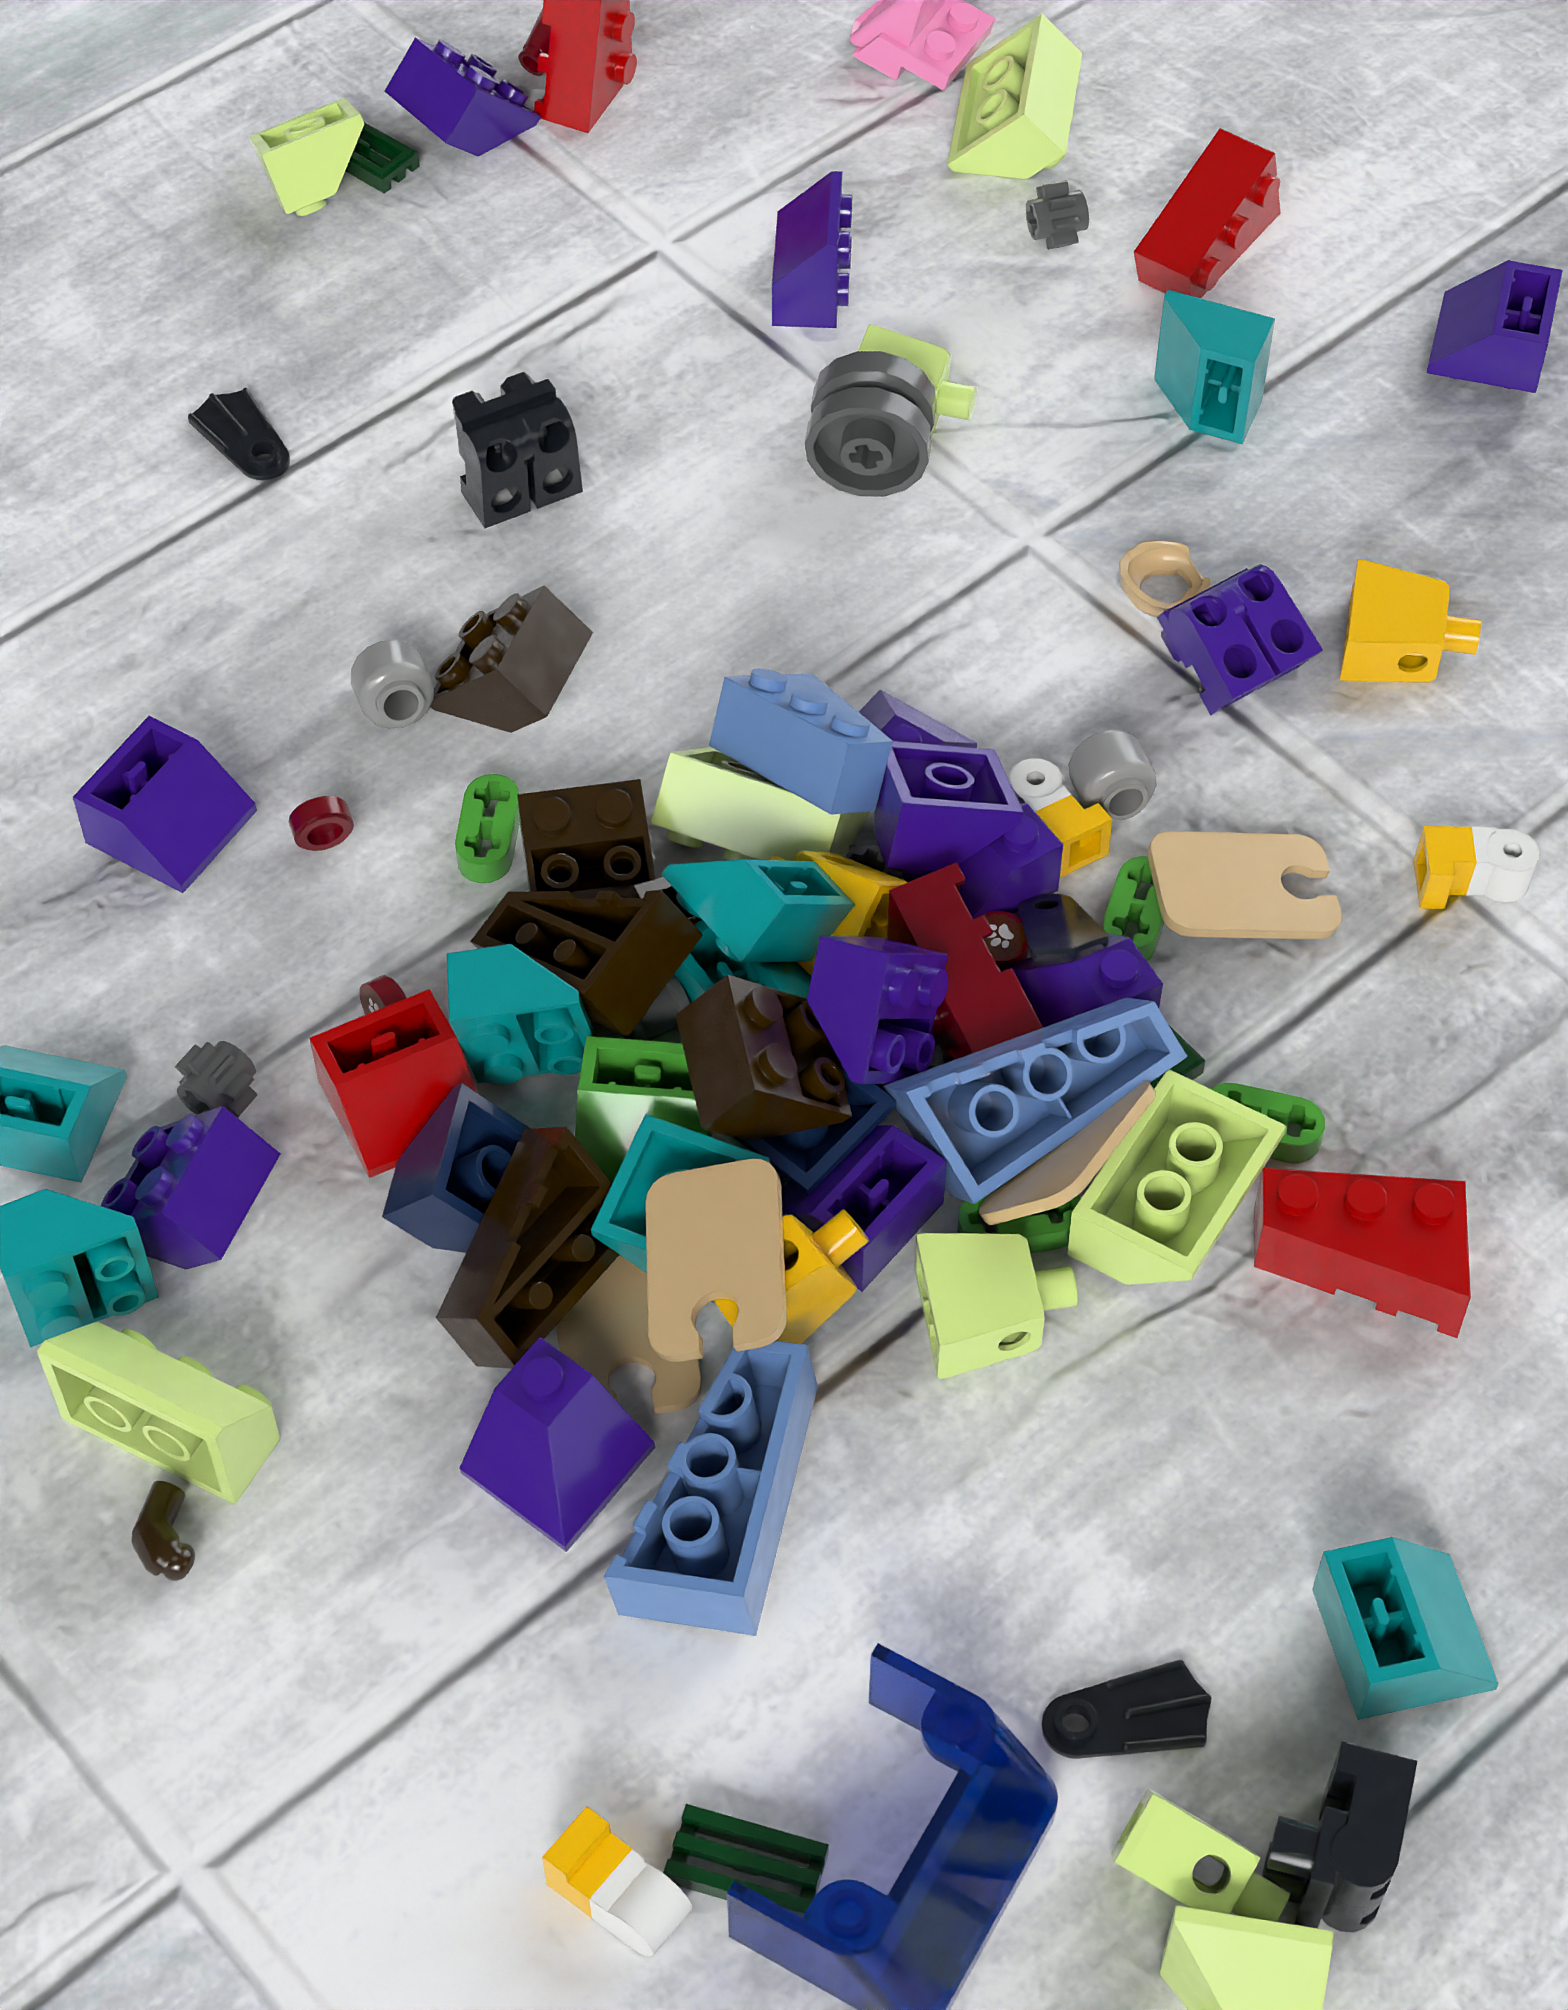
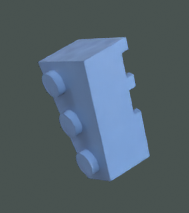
(802, 739)

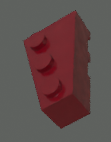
(980, 1001)

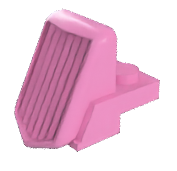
(921, 37)

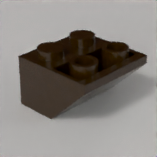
(511, 662)
(586, 839)
(760, 1062)

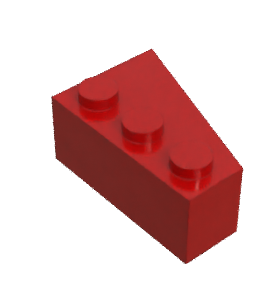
(585, 59)
(1211, 217)
(1369, 1237)

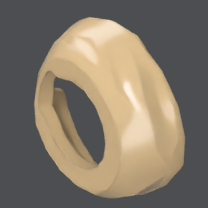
(1155, 559)

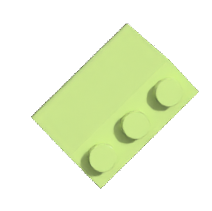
(1017, 104)
(748, 815)
(1171, 1184)
(160, 1407)

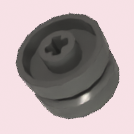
(871, 424)

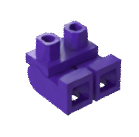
(1239, 635)

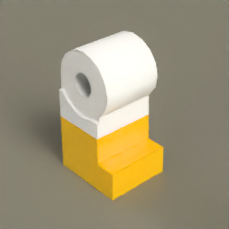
(1081, 831)
(1473, 863)
(614, 1884)

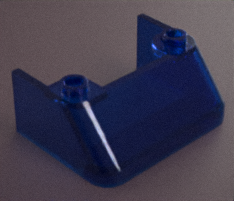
(955, 1886)

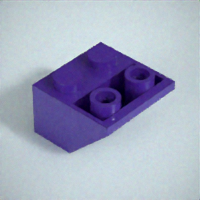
(460, 97)
(810, 256)
(1497, 326)
(162, 805)
(878, 1004)
(193, 1186)
(886, 1187)

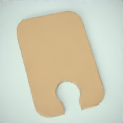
(1234, 885)
(1070, 1166)
(712, 1239)
(612, 1329)

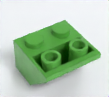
(621, 1085)

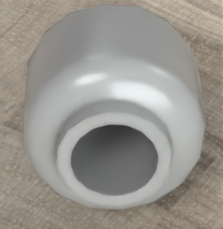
(392, 684)
(1113, 772)

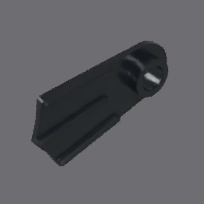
(242, 433)
(1058, 926)
(1132, 1714)

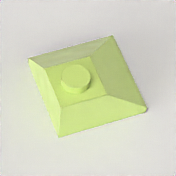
(309, 155)
(1244, 1962)

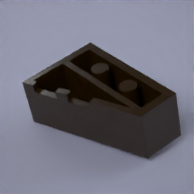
(602, 946)
(529, 1251)

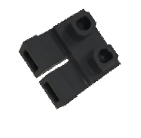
(514, 447)
(1349, 1859)

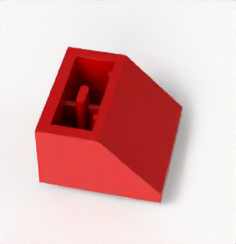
(389, 1075)

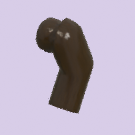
(155, 1537)

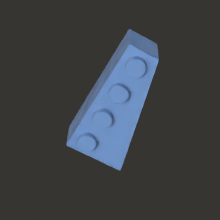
(1032, 1093)
(718, 1518)

